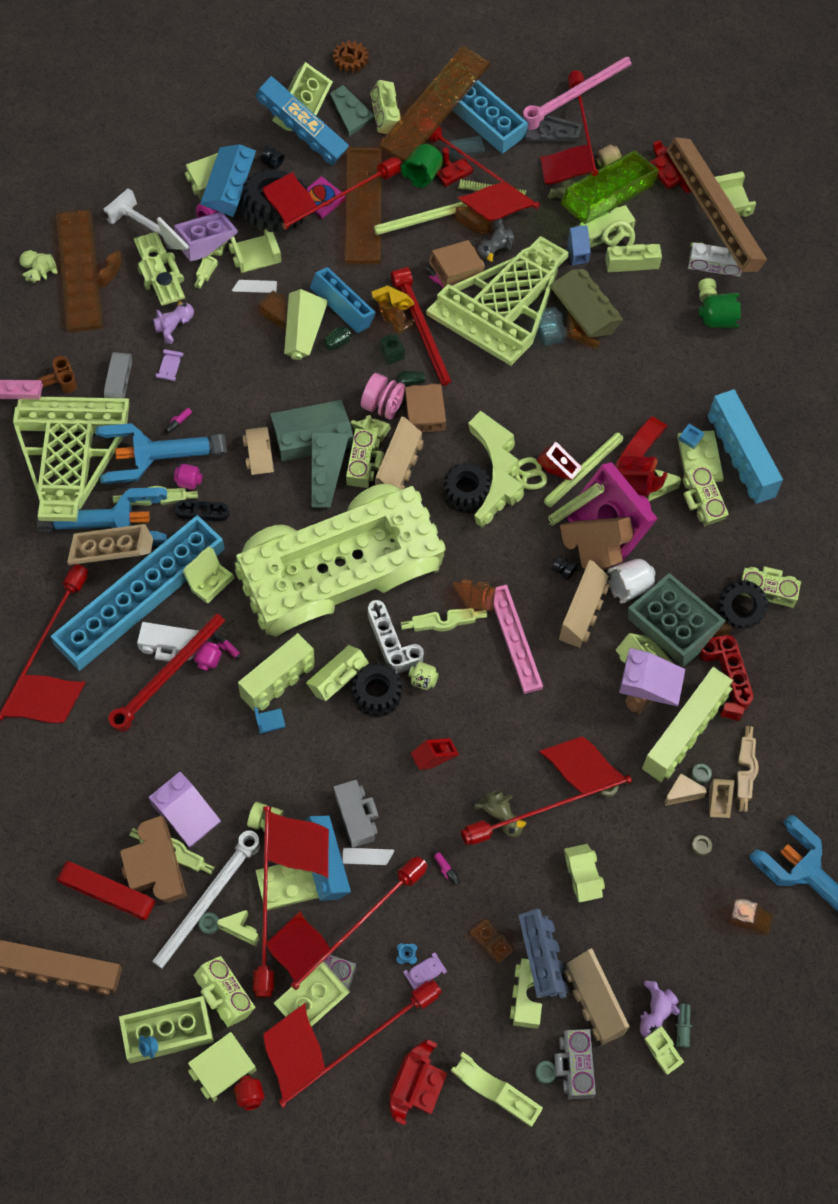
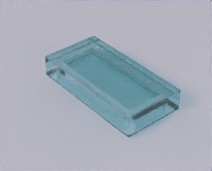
(470, 146)

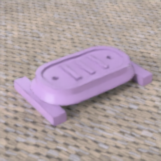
(169, 365)
(425, 971)

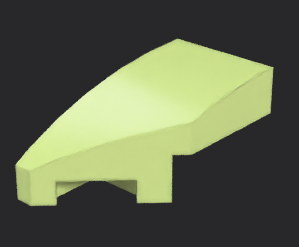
(373, 425)

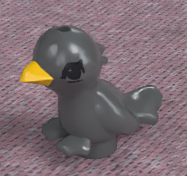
(499, 239)

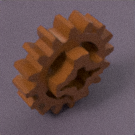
(350, 56)

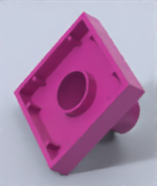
(615, 502)

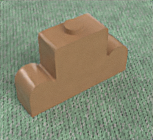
(598, 539)
(154, 862)

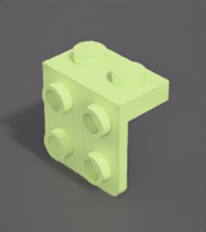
(206, 575)

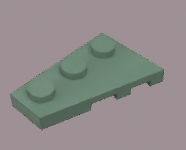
(351, 110)

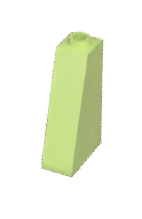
(303, 322)

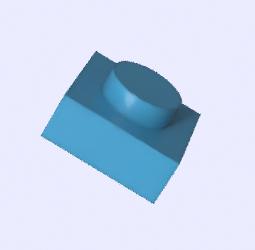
(691, 436)

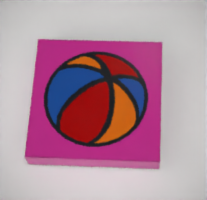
(322, 191)

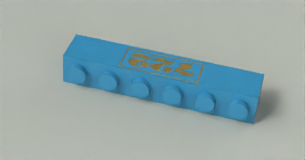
(301, 120)

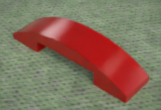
(644, 438)

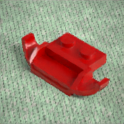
(668, 172)
(640, 474)
(416, 1083)

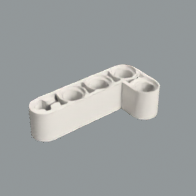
(389, 636)

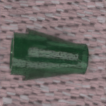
(411, 378)

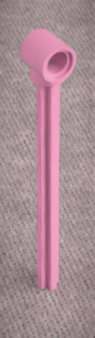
(535, 114)

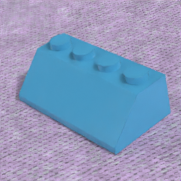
(227, 178)

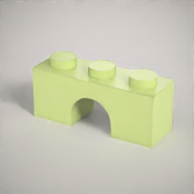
(525, 1011)

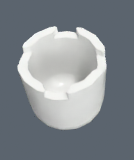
(631, 579)

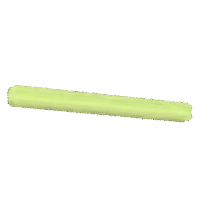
(417, 218)
(586, 466)

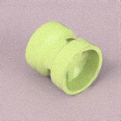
(707, 287)

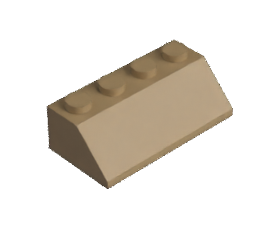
(400, 455)
(110, 544)
(584, 605)
(596, 997)

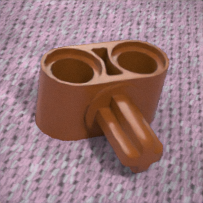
(61, 375)

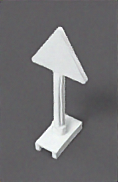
(123, 206)

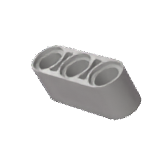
(118, 375)

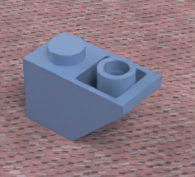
(578, 245)

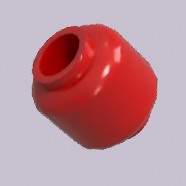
(249, 1093)

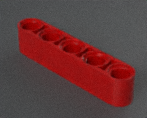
(106, 890)

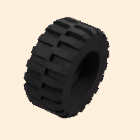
(256, 206)

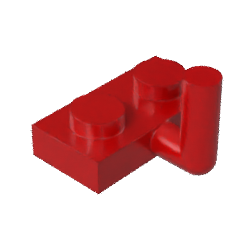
(453, 171)

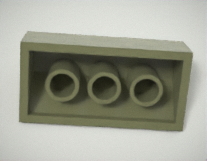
(587, 303)

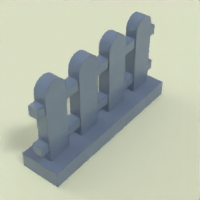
(542, 954)

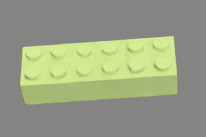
(688, 725)

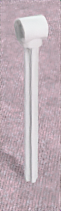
(208, 897)

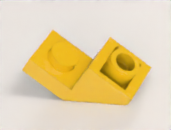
(398, 299)

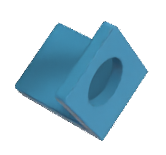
(269, 720)

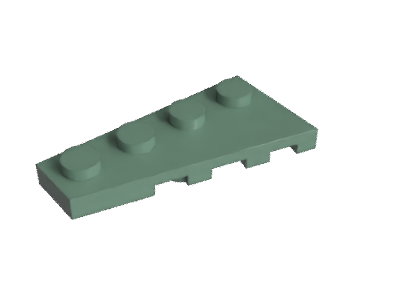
(327, 458)

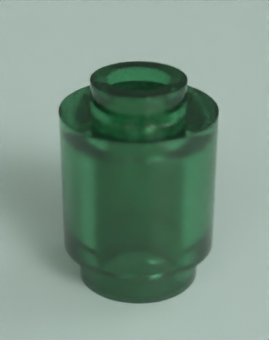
(337, 338)

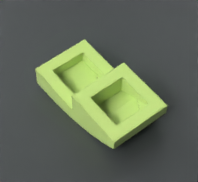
(663, 1050)

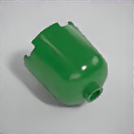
(422, 165)
(720, 311)

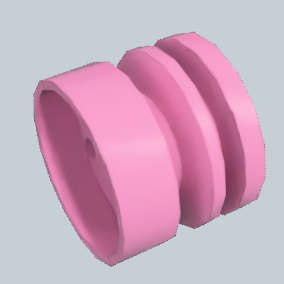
(381, 395)

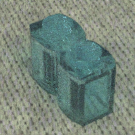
(551, 327)

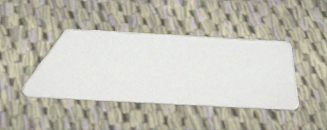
(255, 286)
(366, 856)

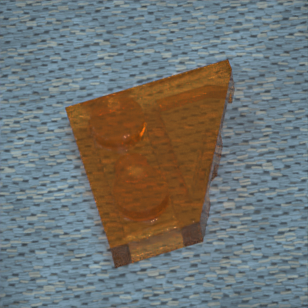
(576, 333)

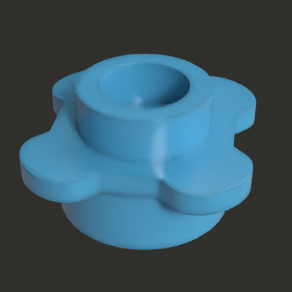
(402, 949)
(148, 1046)

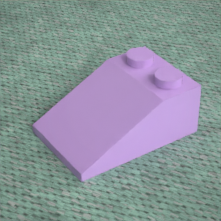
(205, 234)
(651, 678)
(184, 809)

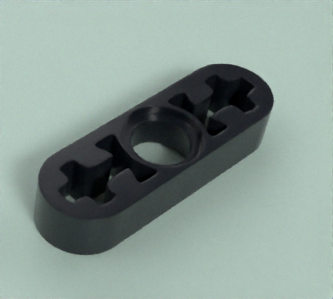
(198, 504)

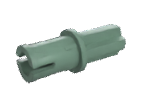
(683, 1026)

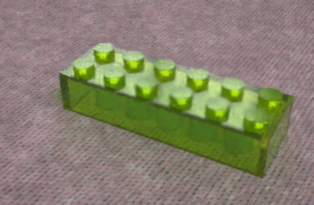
(610, 188)

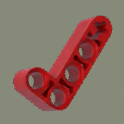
(735, 673)

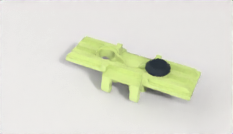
(152, 268)

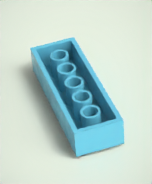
(491, 117)
(745, 447)

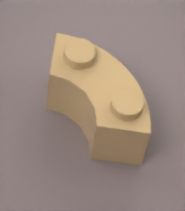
(259, 450)

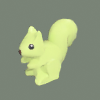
(39, 263)

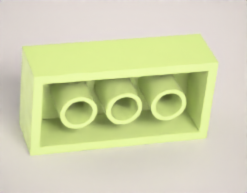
(277, 673)
(174, 1027)

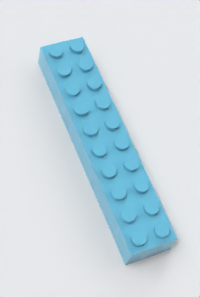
(134, 594)

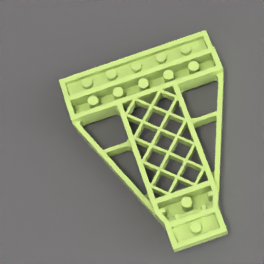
(494, 329)
(68, 416)

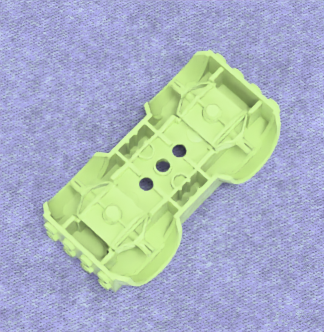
(282, 563)

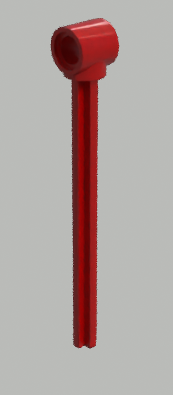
(403, 281)
(160, 679)

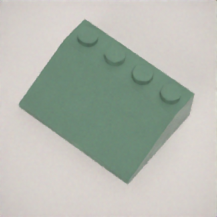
(295, 427)
(675, 619)

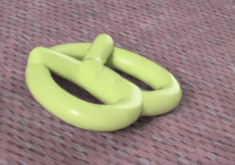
(621, 224)
(531, 473)

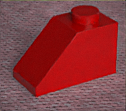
(558, 462)
(433, 753)

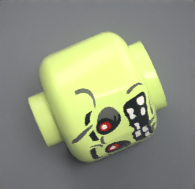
(423, 676)

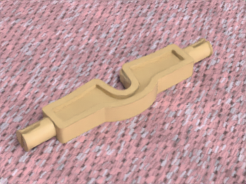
(746, 778)

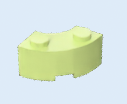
(585, 878)

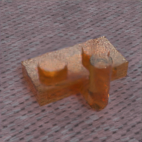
(395, 317)

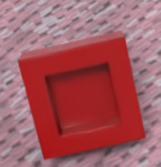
(732, 711)

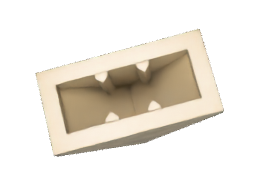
(684, 791)
(720, 798)

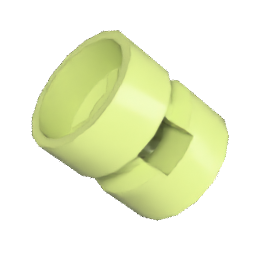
(257, 816)

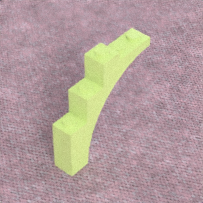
(504, 487)

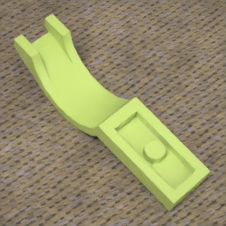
(497, 1090)

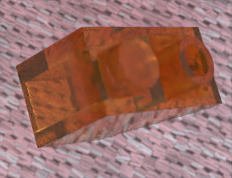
(476, 596)

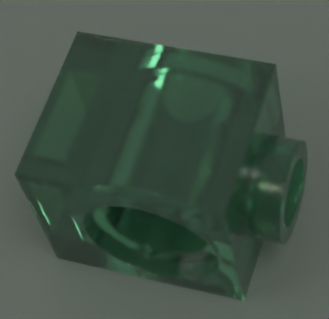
(393, 354)

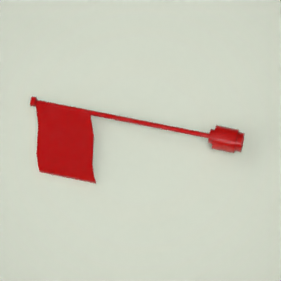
(575, 160)
(494, 200)
(295, 202)
(44, 696)
(579, 765)
(294, 846)
(303, 948)
(298, 1055)

